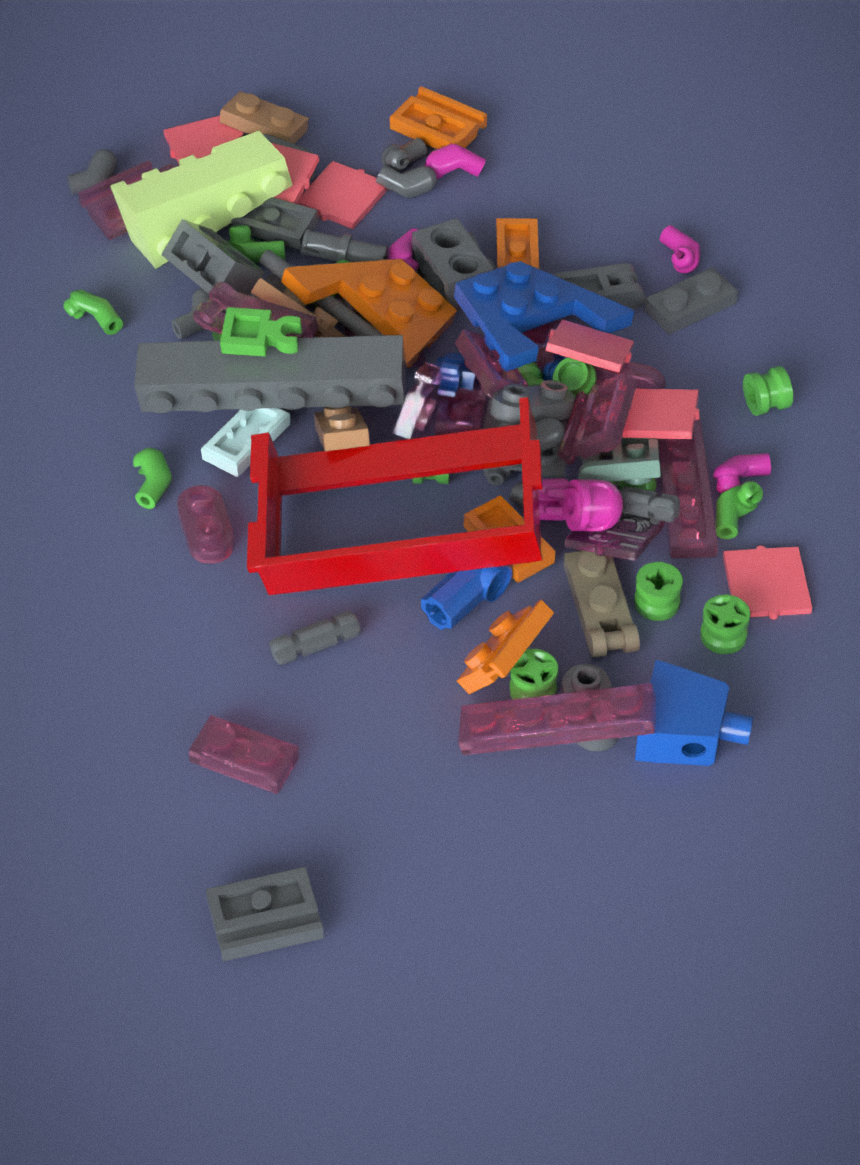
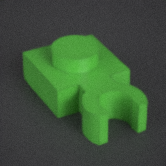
(254, 330)

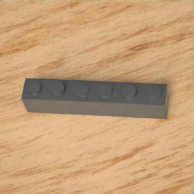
(321, 374)

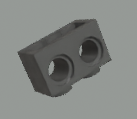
(448, 256)
(210, 259)

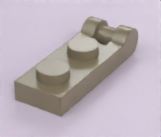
(600, 603)

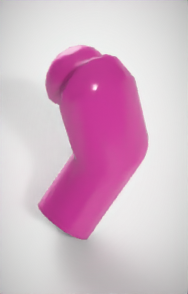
(453, 157)
(403, 250)
(686, 250)
(741, 466)

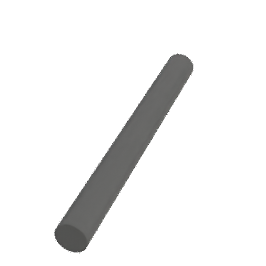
(328, 304)

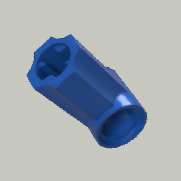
(462, 592)

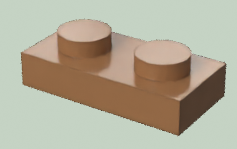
(253, 114)
(341, 428)

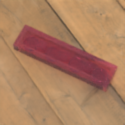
(686, 476)
(557, 719)

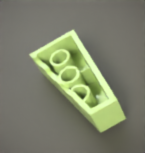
(202, 191)

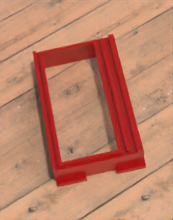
(388, 463)

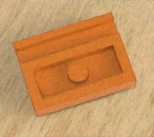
(437, 120)
(508, 642)

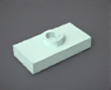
(232, 443)

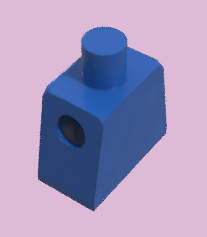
(690, 718)

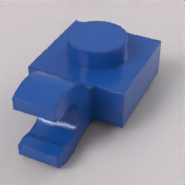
(453, 375)

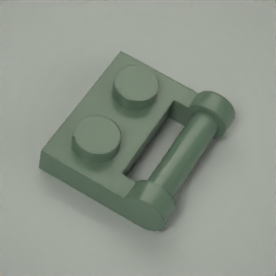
(633, 462)

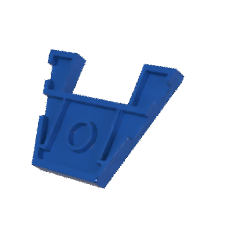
(524, 298)

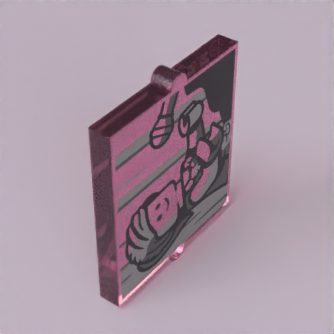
(623, 540)

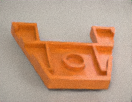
(384, 294)

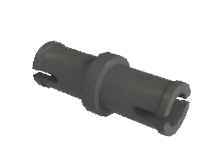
(341, 248)

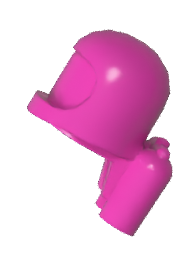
(582, 503)

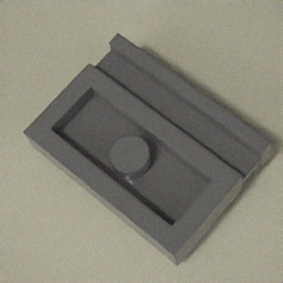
(264, 914)

